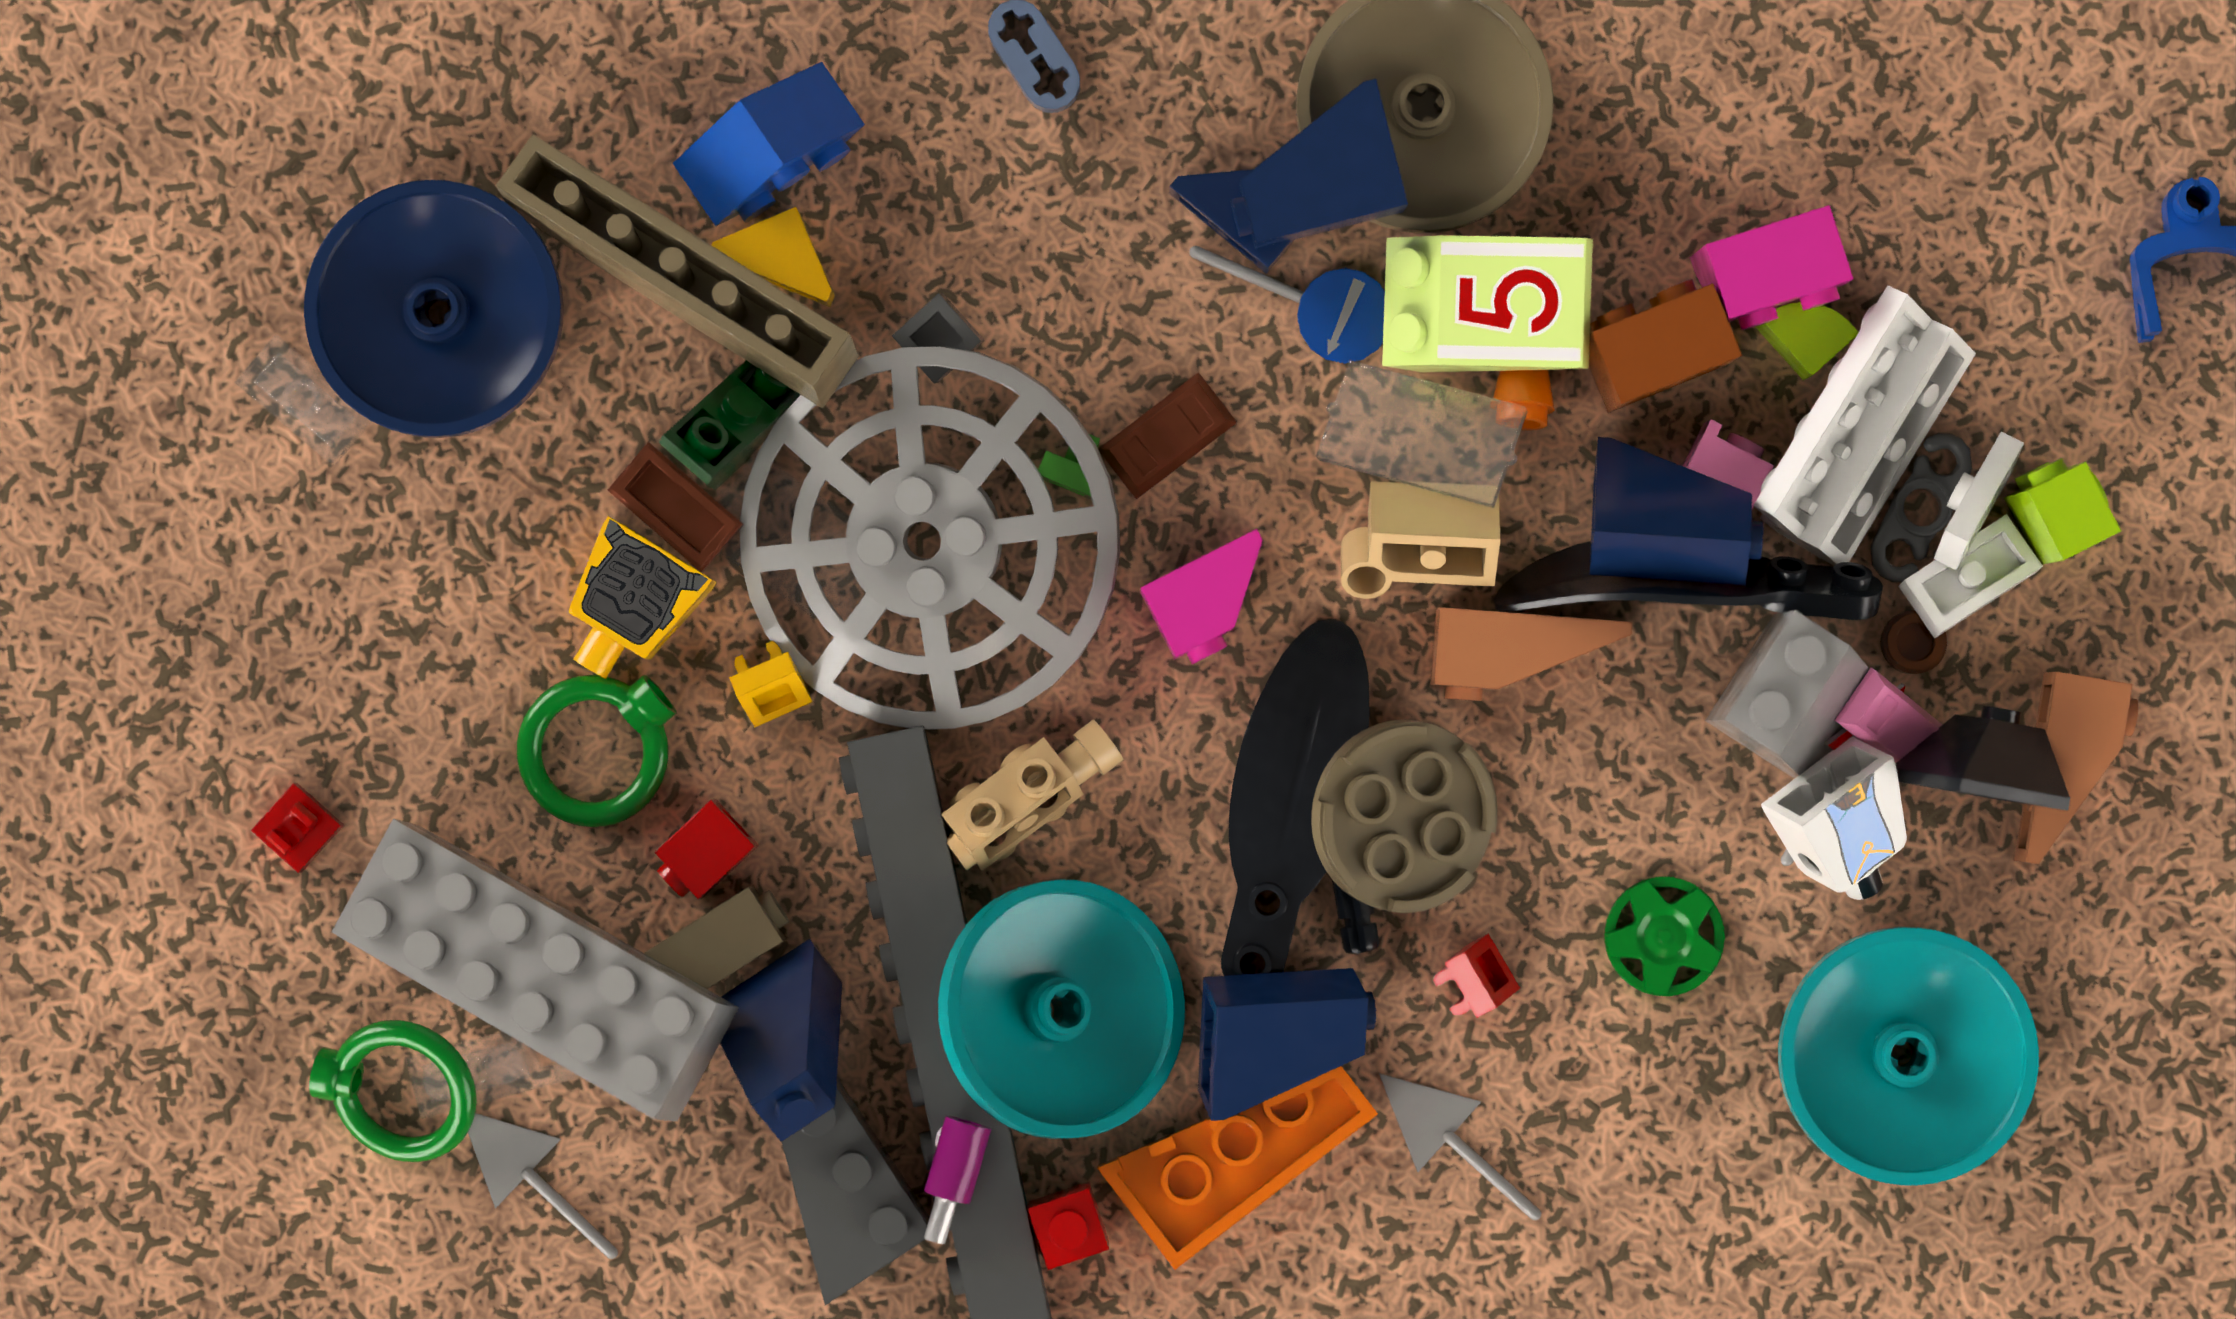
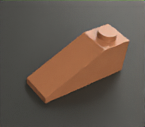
(1499, 648)
(2086, 732)

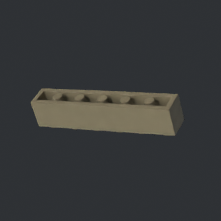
(678, 271)

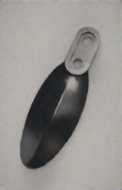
(1775, 584)
(1298, 724)

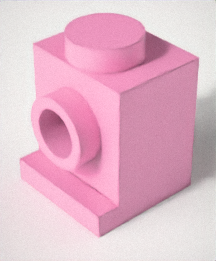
(1729, 461)

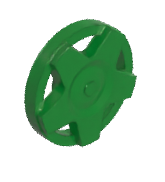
(1664, 936)

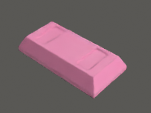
(1886, 717)

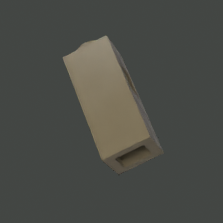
(724, 938)

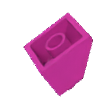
(1775, 266)
(1203, 598)

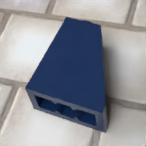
(1325, 176)
(1668, 520)
(1277, 1033)
(787, 1039)

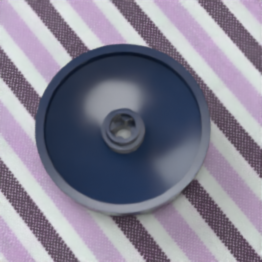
(374, 296)

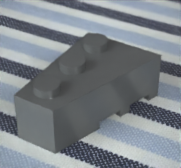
(850, 1198)

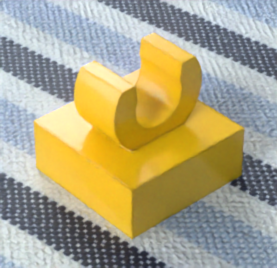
(769, 687)

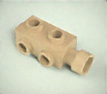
(1013, 795)

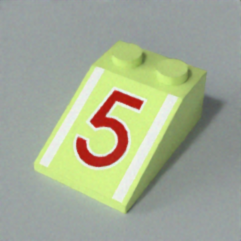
(1487, 303)

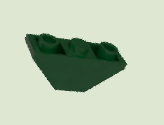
(729, 424)

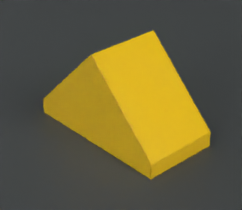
(781, 254)

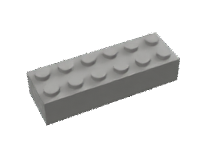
(535, 970)

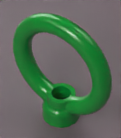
(642, 707)
(340, 1072)

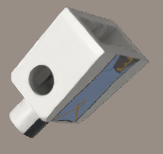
(1842, 818)

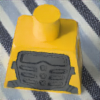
(632, 597)

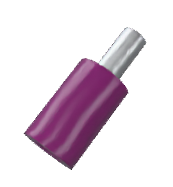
(954, 1171)

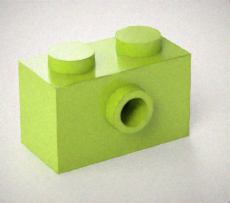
(2061, 510)

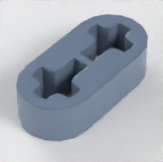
(1021, 65)

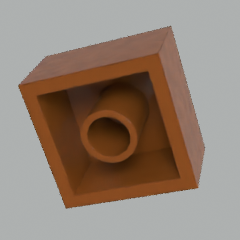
(1660, 347)

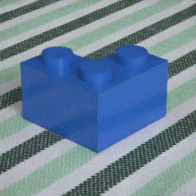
(769, 144)

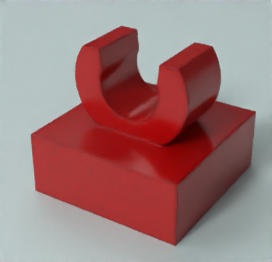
(297, 827)
(1480, 977)

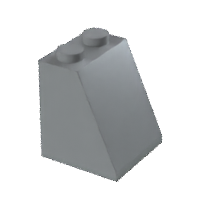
(1789, 693)

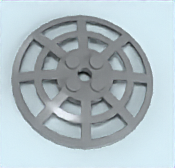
(968, 533)

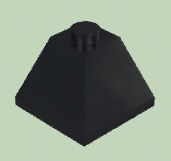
(1988, 760)

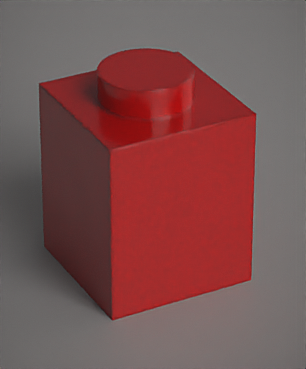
(704, 851)
(1068, 1225)

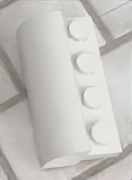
(1863, 428)

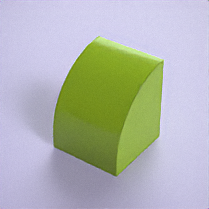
(1808, 336)

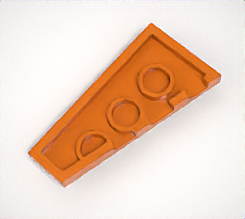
(1217, 1172)

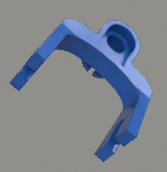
(2183, 233)

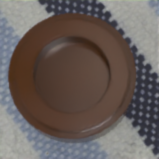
(1910, 645)

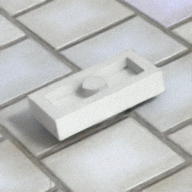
(1975, 498)
(1990, 568)

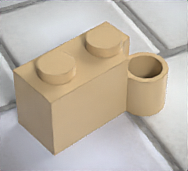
(1420, 540)

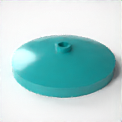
(1111, 998)
(1967, 1069)

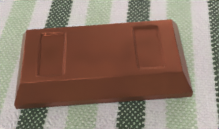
(1167, 436)
(675, 507)

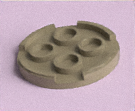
(1403, 816)

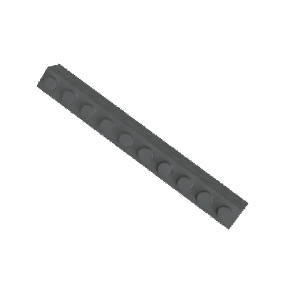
(923, 917)

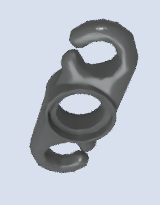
(1896, 525)

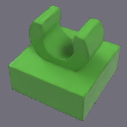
(1066, 471)

